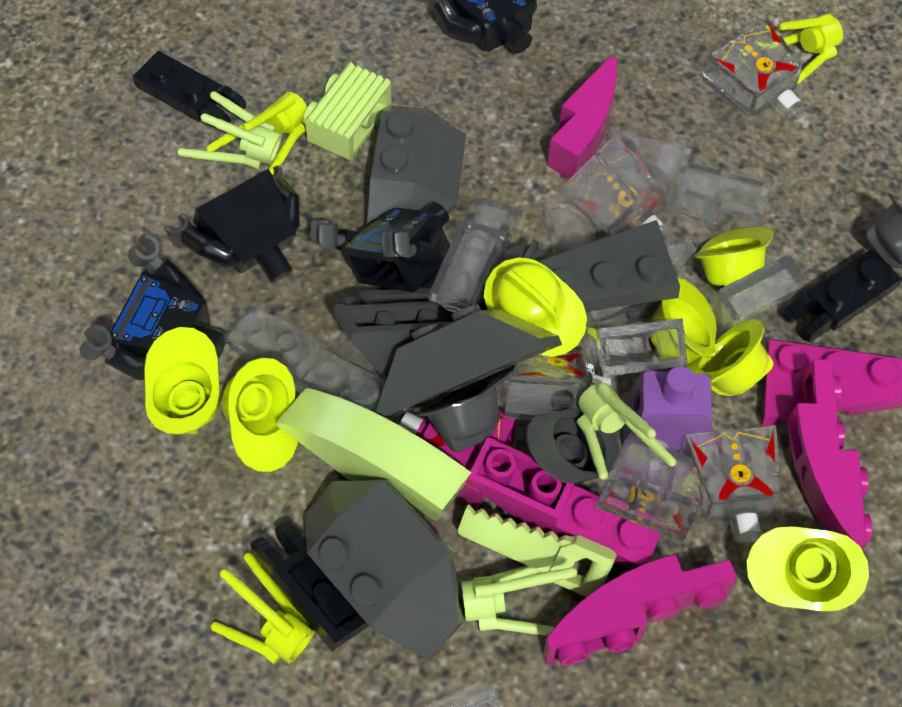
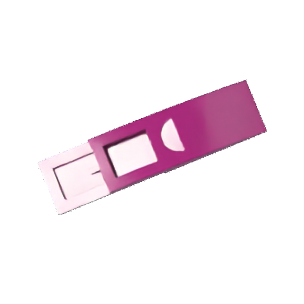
(827, 474)
(541, 501)
(619, 610)

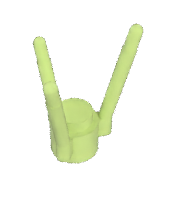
(259, 143)
(608, 413)
(485, 597)

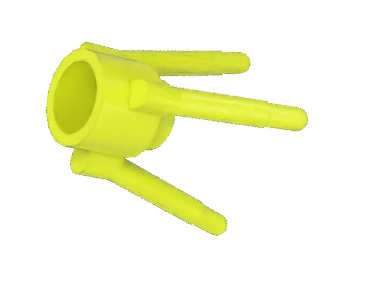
(819, 36)
(285, 115)
(285, 633)

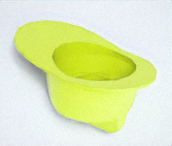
(734, 254)
(539, 297)
(697, 320)
(738, 359)
(182, 381)
(253, 406)
(807, 568)

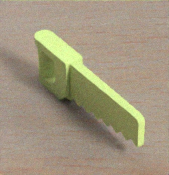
(538, 549)

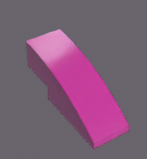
(584, 121)

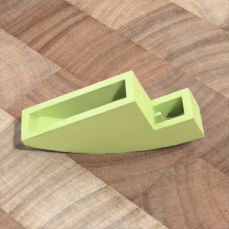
(374, 448)

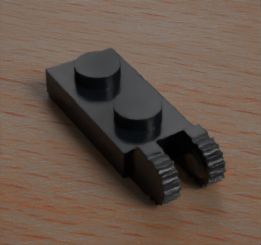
(183, 88)
(844, 294)
(308, 587)

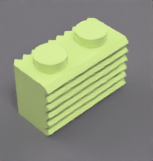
(347, 110)

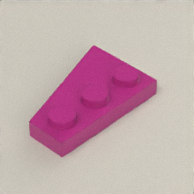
(866, 379)

